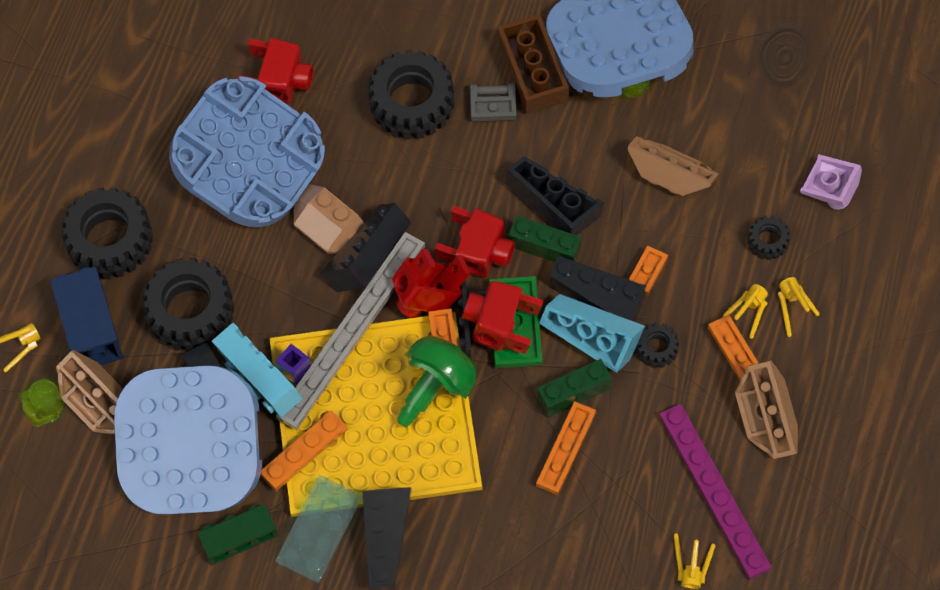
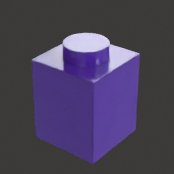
(293, 364)

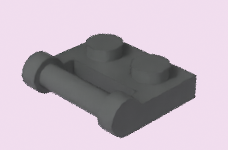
(493, 108)

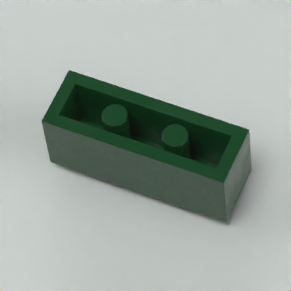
(544, 240)
(572, 387)
(237, 534)

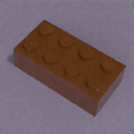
(533, 63)

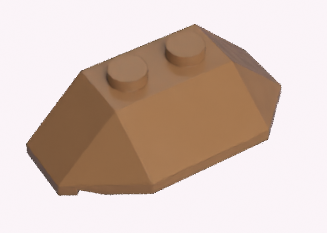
(670, 167)
(325, 219)
(89, 391)
(767, 410)

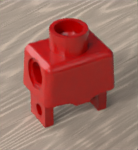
(281, 67)
(480, 242)
(419, 280)
(496, 313)

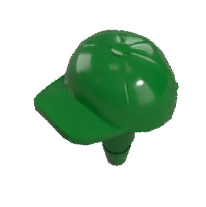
(444, 366)

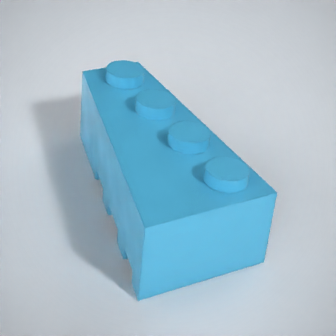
(593, 330)
(256, 370)

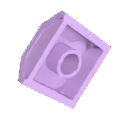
(832, 181)

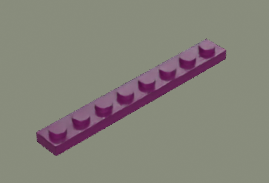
(715, 492)

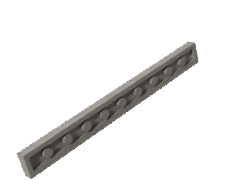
(350, 331)

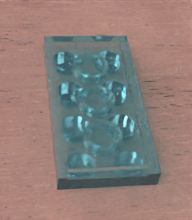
(319, 529)

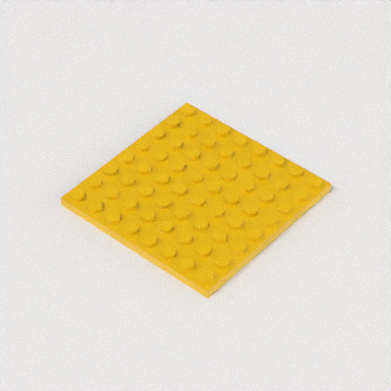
(367, 393)

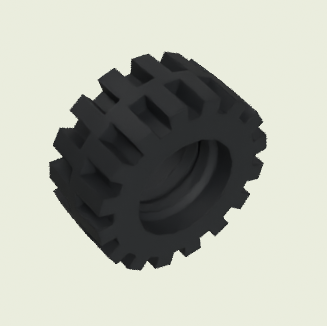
(768, 225)
(658, 358)

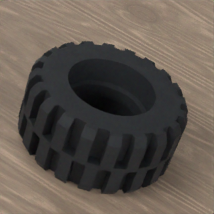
(411, 69)
(98, 208)
(186, 277)

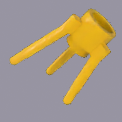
(793, 291)
(753, 298)
(26, 335)
(691, 576)

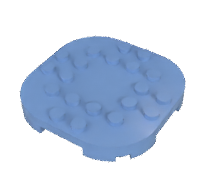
(619, 42)
(246, 152)
(187, 440)

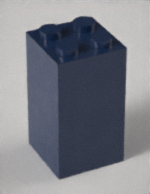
(87, 315)

